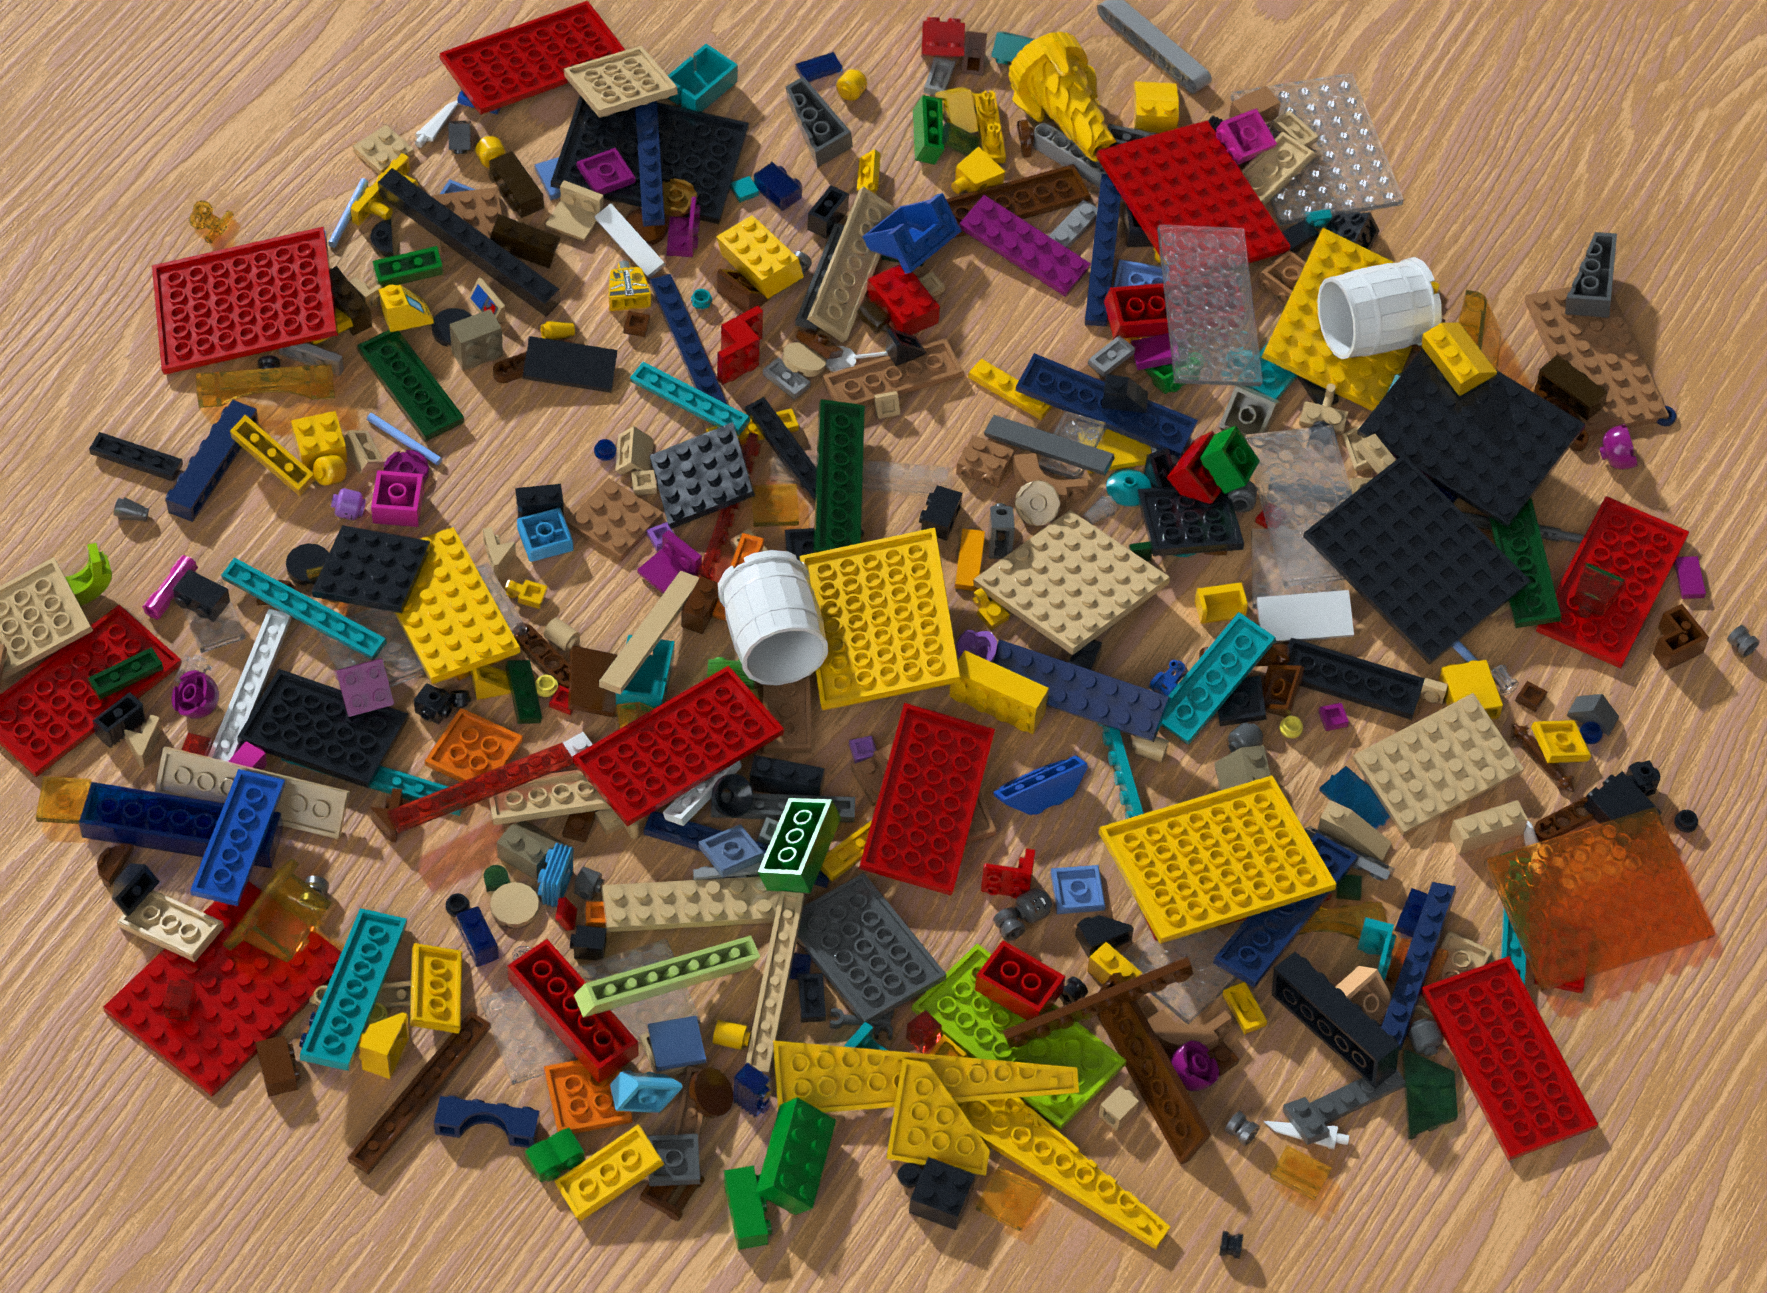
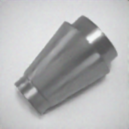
(130, 510)

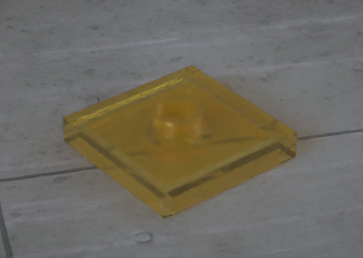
(775, 505)
(62, 799)
(1009, 1198)

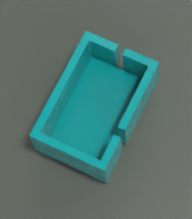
(703, 78)
(652, 678)

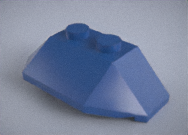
(1043, 786)

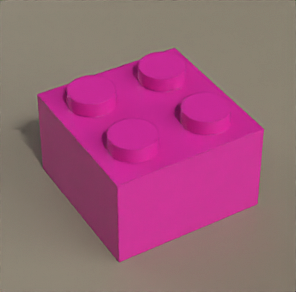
(397, 498)

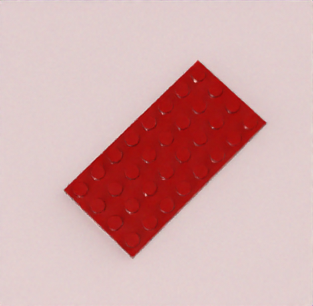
(529, 56)
(1628, 546)
(54, 703)
(677, 745)
(927, 799)
(1509, 1058)

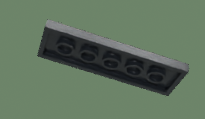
(1356, 679)

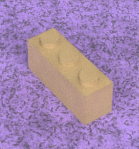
(1488, 827)

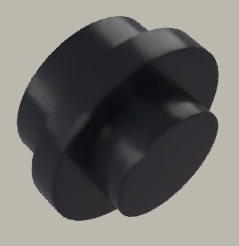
(460, 698)
(1686, 821)
(456, 904)
(909, 1175)

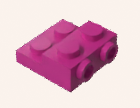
(1245, 136)

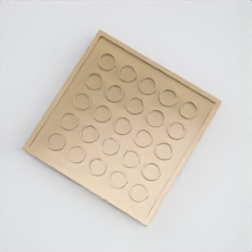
(1071, 582)

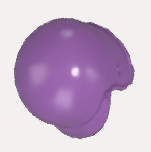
(980, 643)

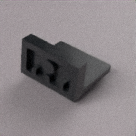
(1355, 227)

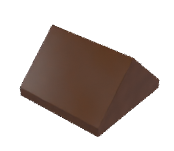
(738, 290)
(1281, 688)

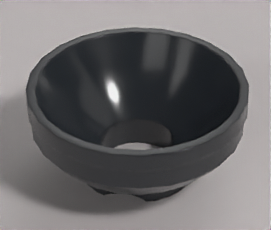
(740, 799)

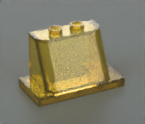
(281, 915)

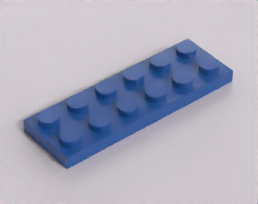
(237, 837)

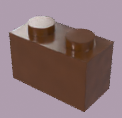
(700, 605)
(277, 1066)

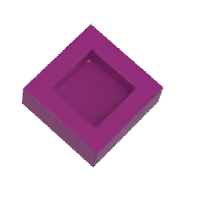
(1333, 717)

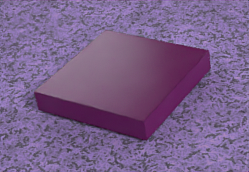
(606, 172)
(1152, 351)

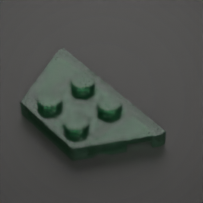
(1428, 1094)

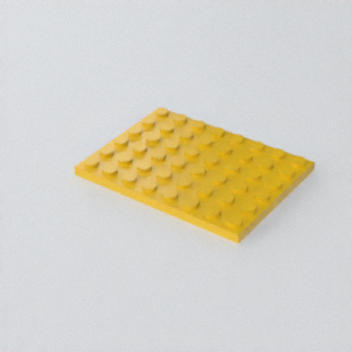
(1298, 338)
(883, 619)
(1216, 859)

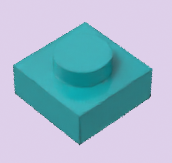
(1319, 218)

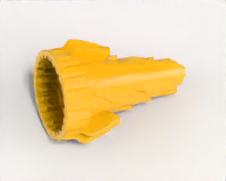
(1055, 79)

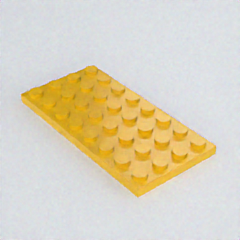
(453, 614)

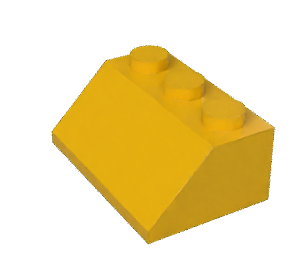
(1457, 356)

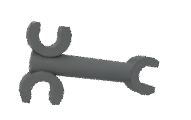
(881, 1024)

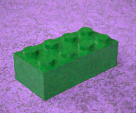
(799, 845)
(796, 1156)

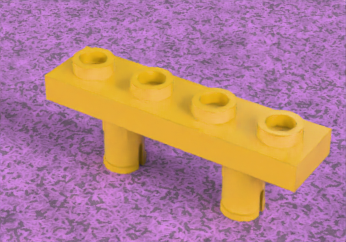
(990, 126)
(371, 200)

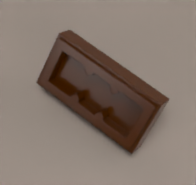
(819, 343)

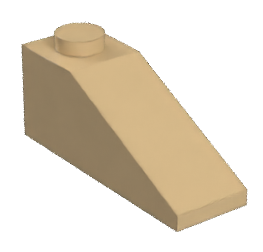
(1353, 830)

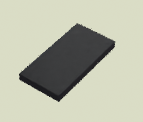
(570, 364)

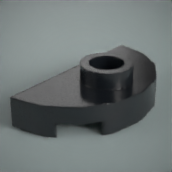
(382, 238)

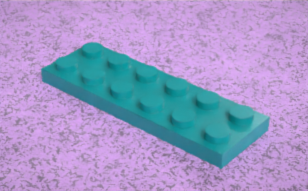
(1215, 677)

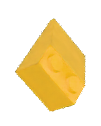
(1155, 106)

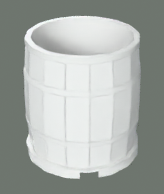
(1378, 308)
(773, 617)

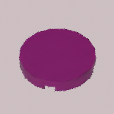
(408, 463)

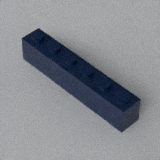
(208, 464)

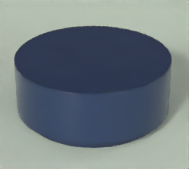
(1671, 419)

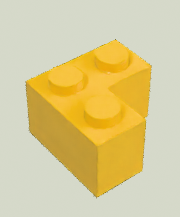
(959, 108)

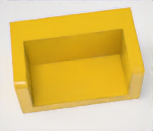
(1220, 602)

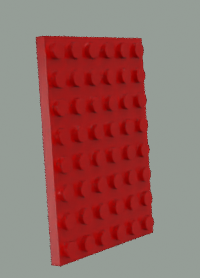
(1190, 182)
(244, 300)
(238, 1001)

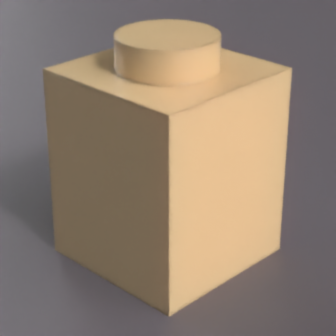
(1118, 1108)

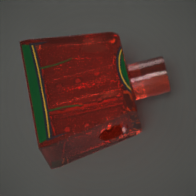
(1596, 590)

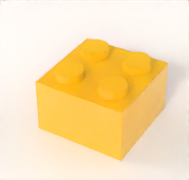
(318, 437)

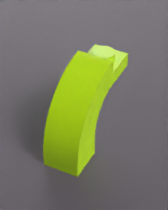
(93, 578)

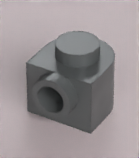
(588, 883)

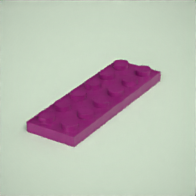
(1024, 245)

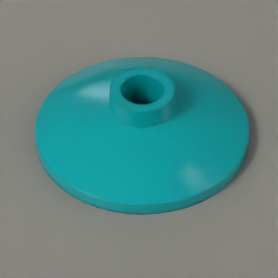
(1125, 493)

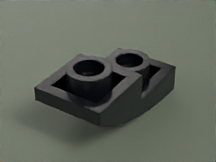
(1300, 234)

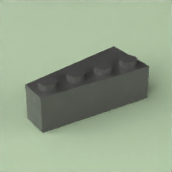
(818, 123)
(1593, 284)

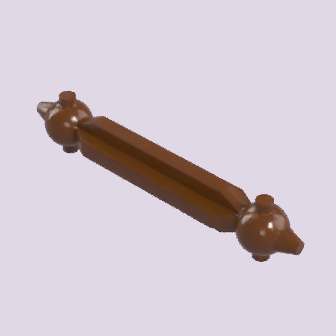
(1532, 746)

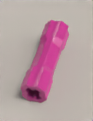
(160, 600)

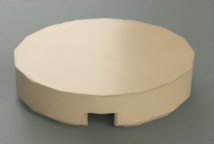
(803, 359)
(1037, 503)
(514, 905)

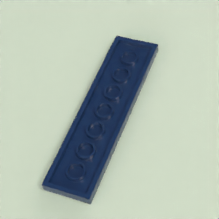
(1083, 395)
(1088, 692)
(1268, 934)

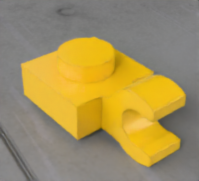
(528, 594)
(989, 612)

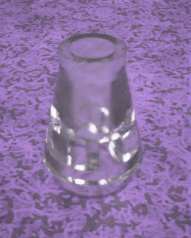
(1101, 509)

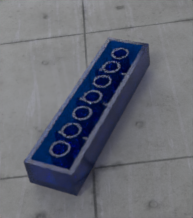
(161, 821)

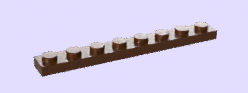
(1104, 1000)
(418, 1093)

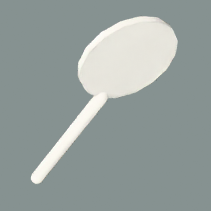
(848, 359)

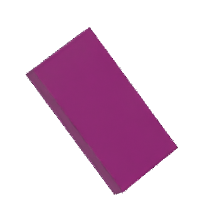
(1690, 577)

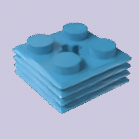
(545, 534)
(557, 874)

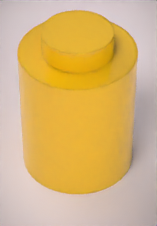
(731, 1035)

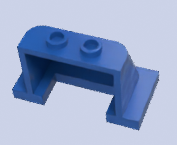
(914, 232)

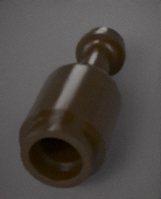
(874, 316)

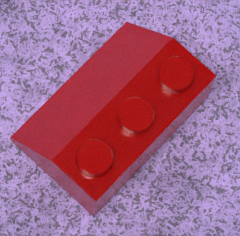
(1191, 476)

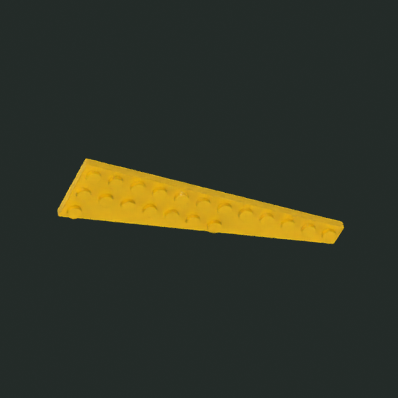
(869, 1078)
(1042, 1150)

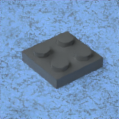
(680, 1160)

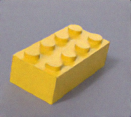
(760, 256)
(1000, 692)

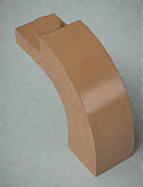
(1027, 470)
(1174, 1035)

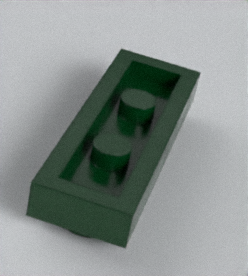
(125, 673)
(523, 691)

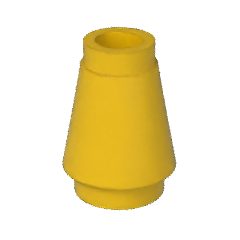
(557, 330)

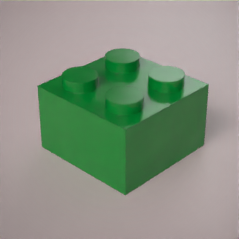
(1230, 459)

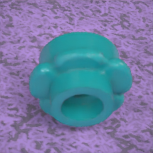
(701, 294)

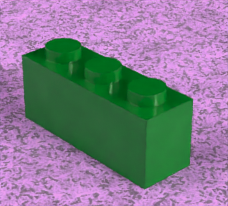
(928, 129)
(408, 267)
(746, 1208)

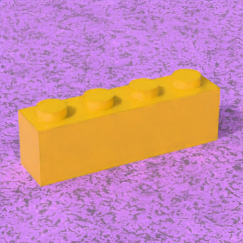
(272, 455)

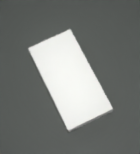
(1306, 615)

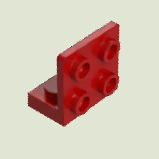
(1009, 880)

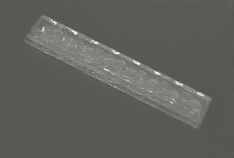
(883, 477)

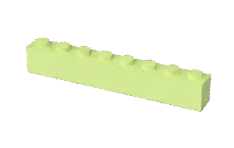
(666, 976)

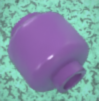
(348, 504)

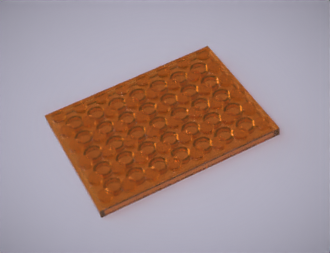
(1598, 898)

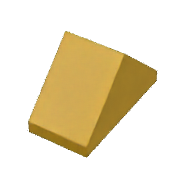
(489, 682)

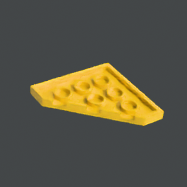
(932, 1124)

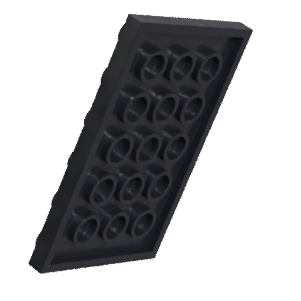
(312, 728)

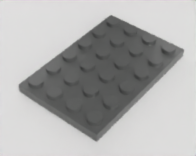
(866, 949)

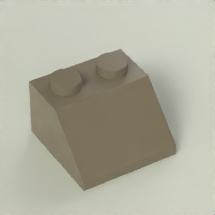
(1249, 411)
(1242, 767)
(525, 848)

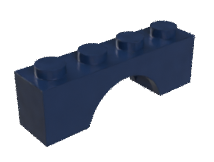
(458, 1115)

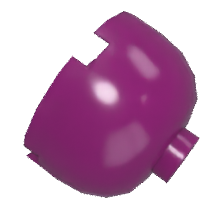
(1618, 448)
(195, 695)
(1195, 1066)

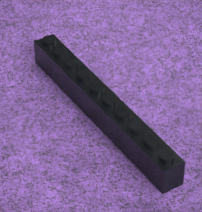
(469, 242)

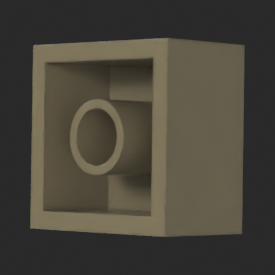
(476, 339)

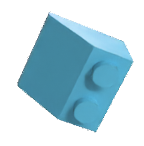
(643, 1091)

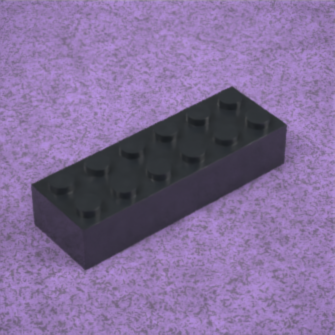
(1335, 1019)

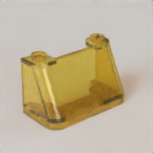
(1481, 325)

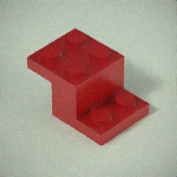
(943, 38)
(740, 345)

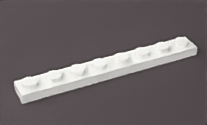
(250, 684)

